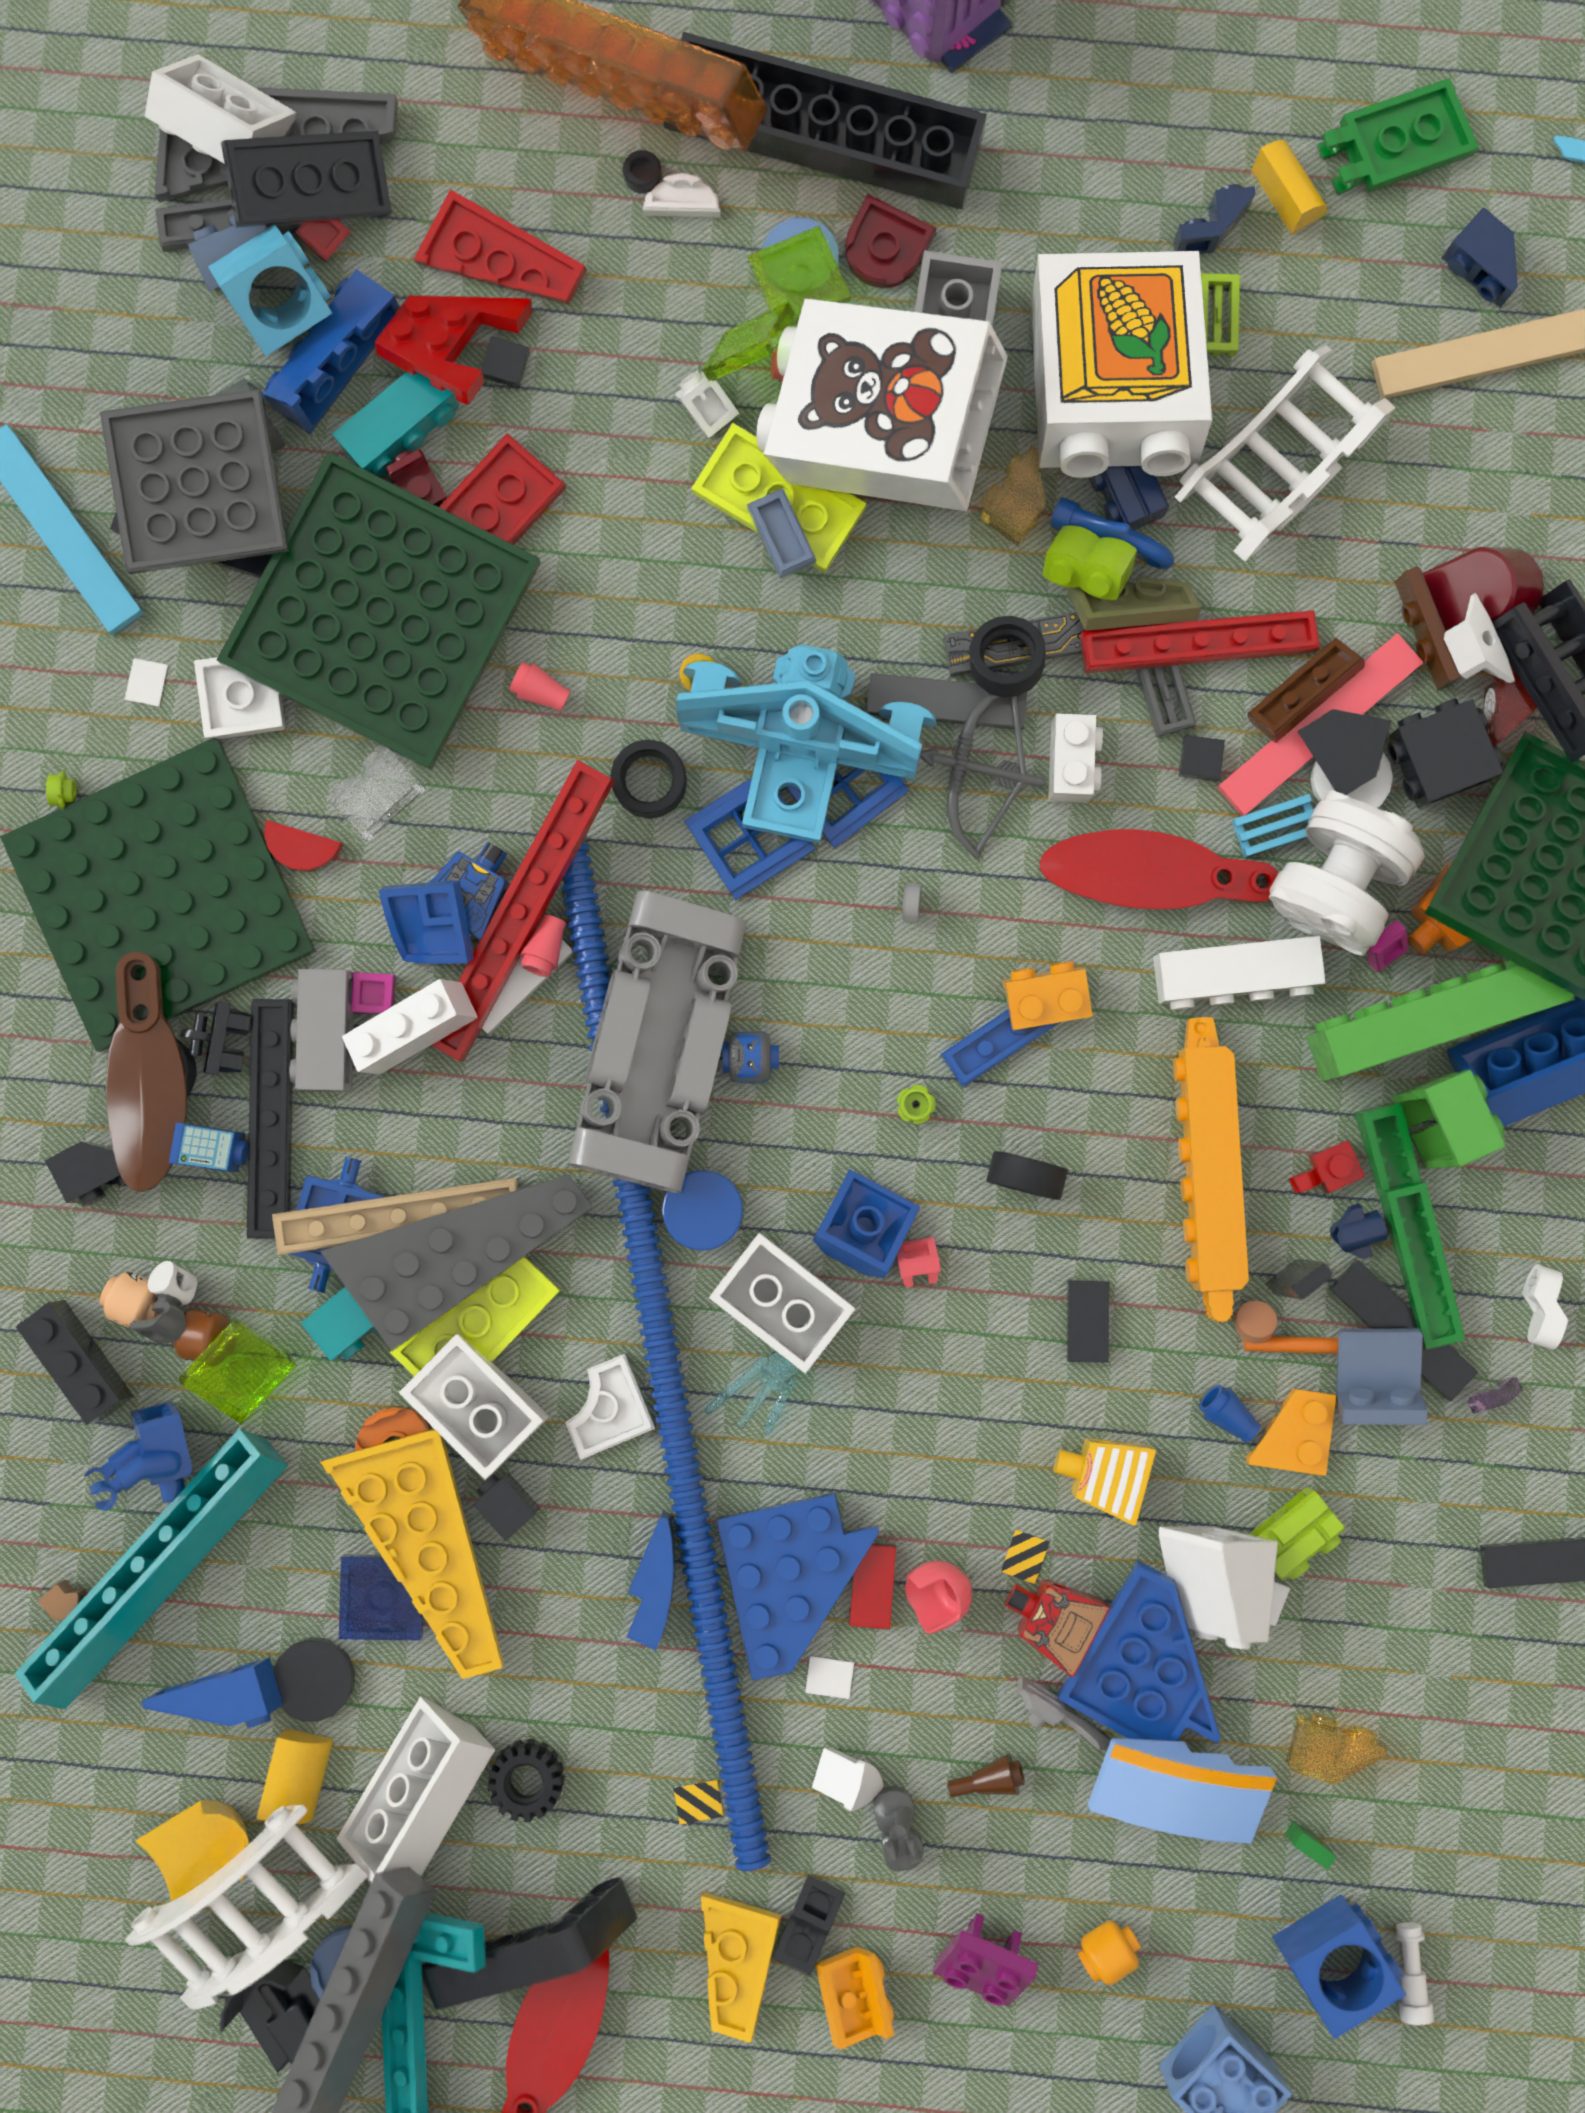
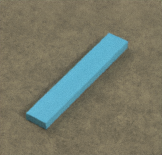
(65, 535)

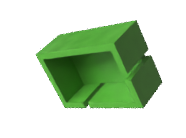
(1464, 1121)

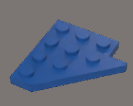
(787, 1574)
(1143, 1666)

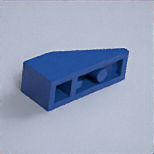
(223, 1698)

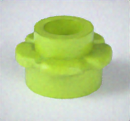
(60, 790)
(917, 1115)

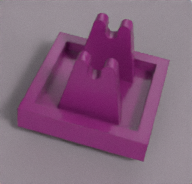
(984, 1966)

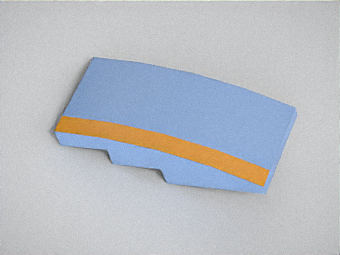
(1181, 1791)

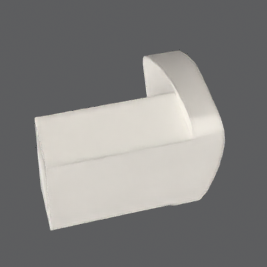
(847, 1779)

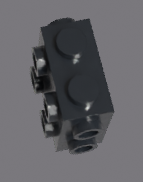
(1444, 752)

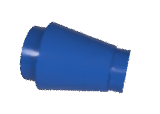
(1228, 1412)

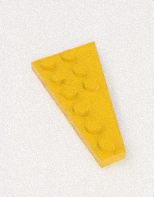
(419, 1527)

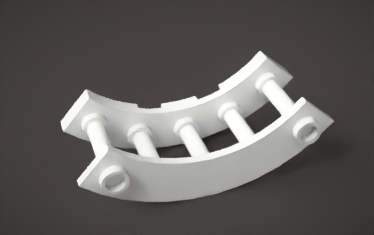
(1302, 485)
(262, 1950)

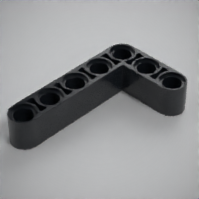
(540, 1951)

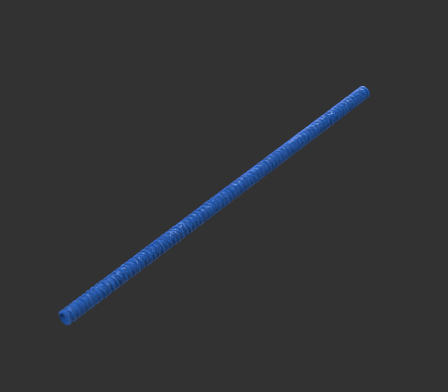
(674, 1422)

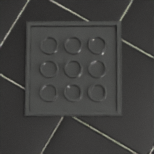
(194, 481)

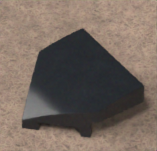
(1347, 747)

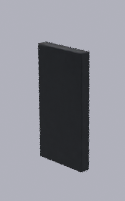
(306, 178)

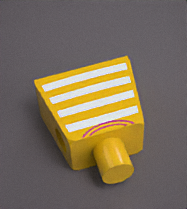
(1109, 1475)

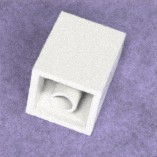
(1222, 1581)

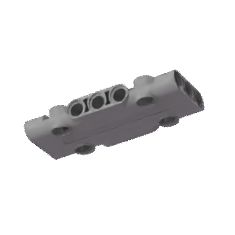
(658, 1042)

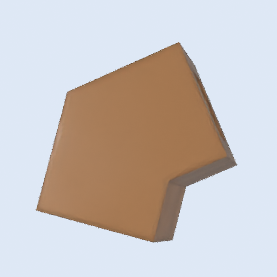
(61, 1600)

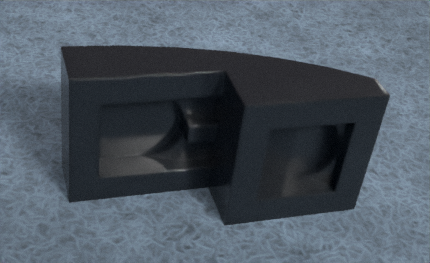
(808, 1926)

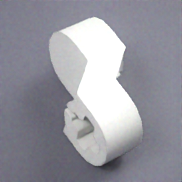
(1548, 1319)

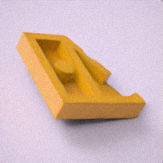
(1298, 1435)

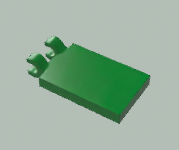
(1400, 138)

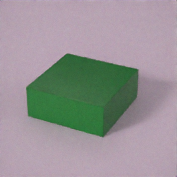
(1310, 1845)

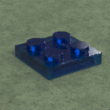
(375, 1602)

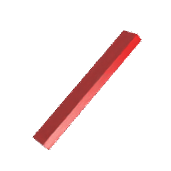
(1199, 641)

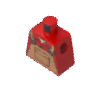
(1058, 1621)

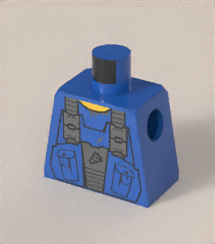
(479, 885)

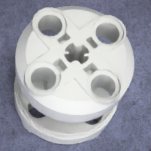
(1360, 847)

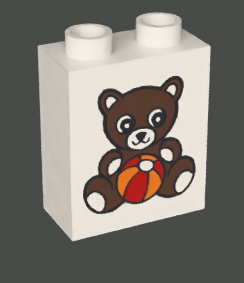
(883, 403)

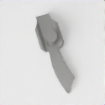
(1047, 1708)

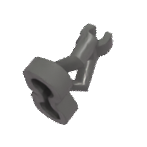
(894, 1815)

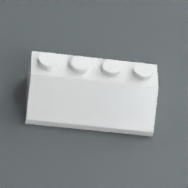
(415, 1792)

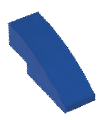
(654, 1585)

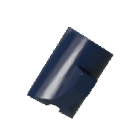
(1358, 1231)

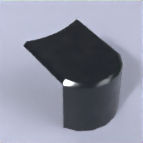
(292, 1983)

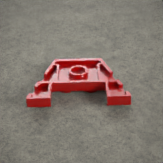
(434, 330)

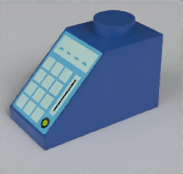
(208, 1147)

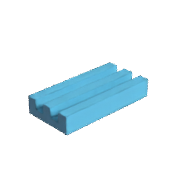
(1243, 837)

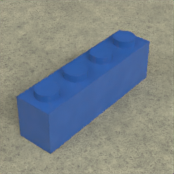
(331, 352)

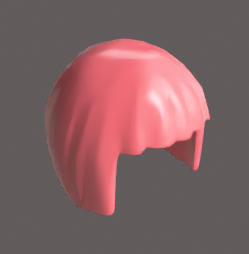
(938, 1594)

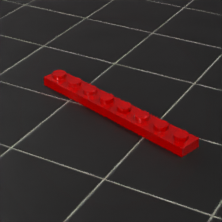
(528, 899)

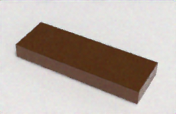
(1306, 690)

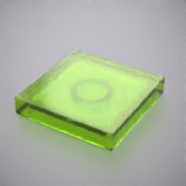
(798, 270)
(748, 342)
(237, 1371)

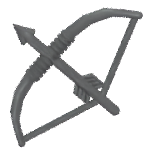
(1004, 773)

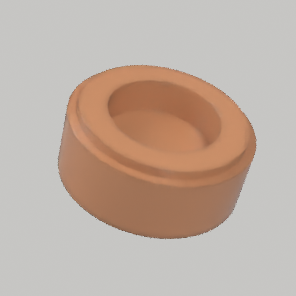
(1255, 1321)

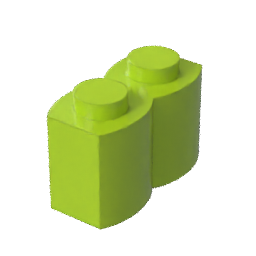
(1089, 562)

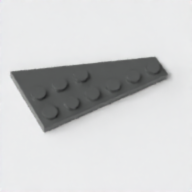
(187, 171)
(432, 1265)

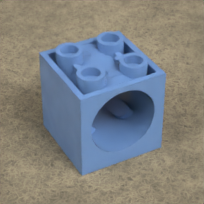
(1222, 2070)

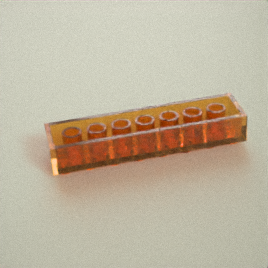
(624, 64)

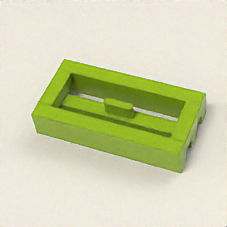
(1217, 347)

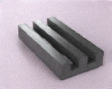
(1152, 704)

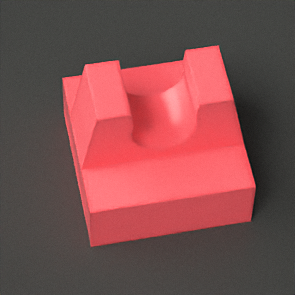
(918, 1258)

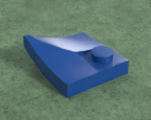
(428, 922)

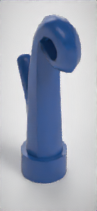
(1069, 513)

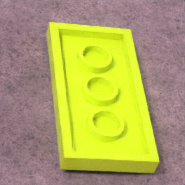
(742, 474)
(485, 1319)

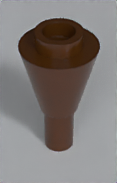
(998, 1778)

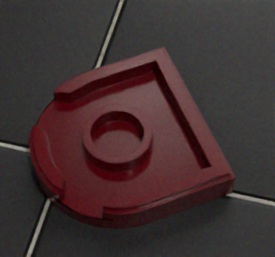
(886, 244)

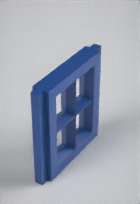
(864, 809)
(759, 871)

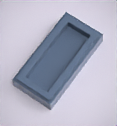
(781, 533)

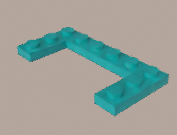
(441, 1942)

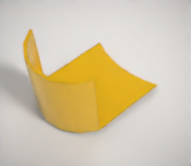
(195, 1844)

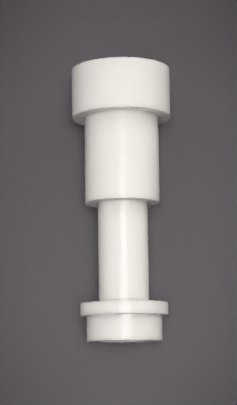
(1415, 2006)

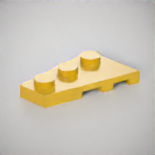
(739, 1958)

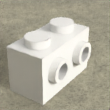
(1072, 758)

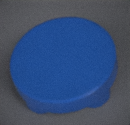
(704, 1212)

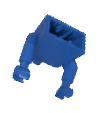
(156, 1455)

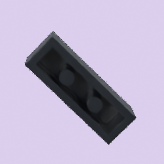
(74, 1361)

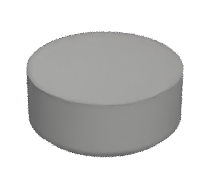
(912, 902)

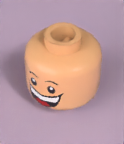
(128, 1299)

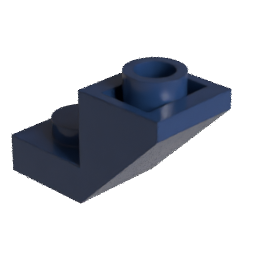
(1225, 212)

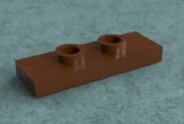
(1422, 615)

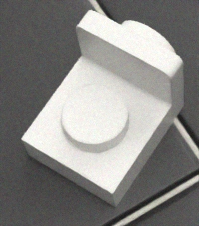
(706, 402)

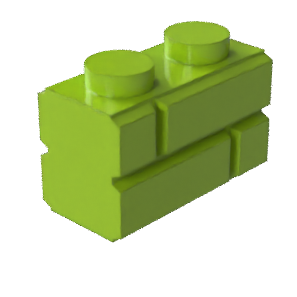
(1302, 1530)

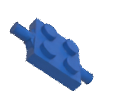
(323, 1192)

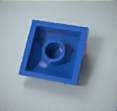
(865, 1225)

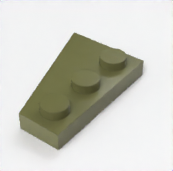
(1139, 604)

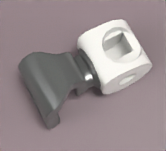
(173, 1289)

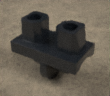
(224, 1020)

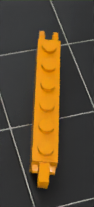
(1212, 1168)

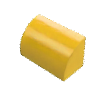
(1288, 186)
(295, 1773)

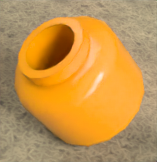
(1109, 1952)

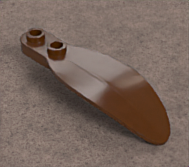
(143, 1078)

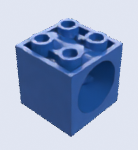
(1364, 1992)

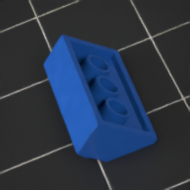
(1529, 1061)

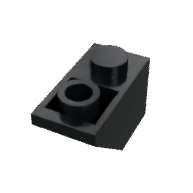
(85, 1172)

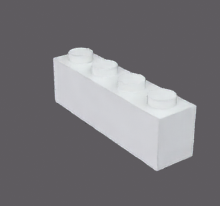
(1239, 970)

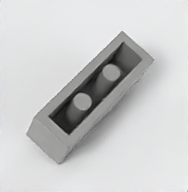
(321, 1021)

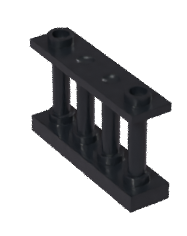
(1541, 665)

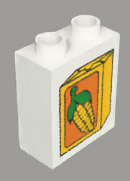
(1120, 361)

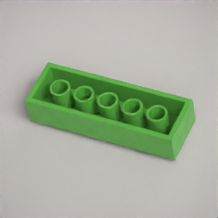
(1426, 1021)

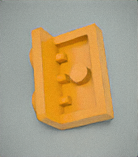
(1047, 996)
(855, 1997)

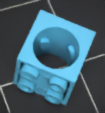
(281, 324)

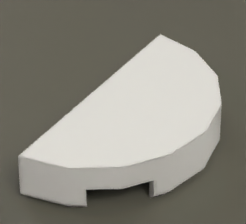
(681, 197)

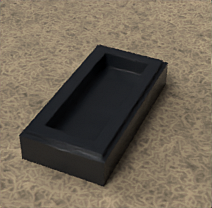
(1087, 1321)

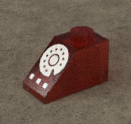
(1506, 707)

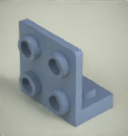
(1380, 1377)

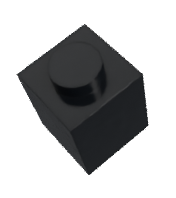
(505, 1505)

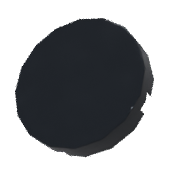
(314, 1679)

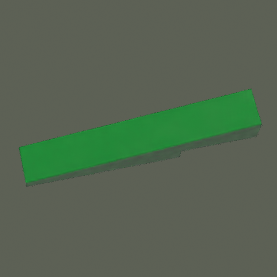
(1410, 1223)

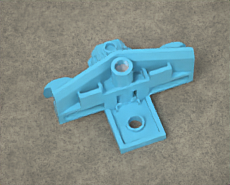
(800, 733)

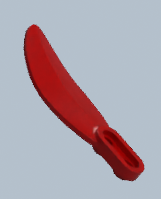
(1150, 870)
(554, 2036)

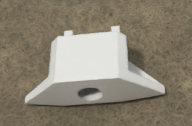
(1477, 645)

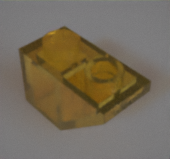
(1019, 500)
(1331, 1752)

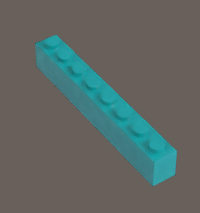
(150, 1570)

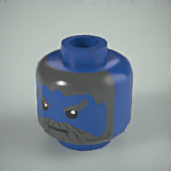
(749, 1057)

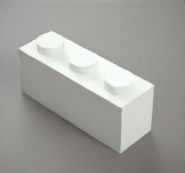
(409, 1026)

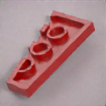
(492, 250)

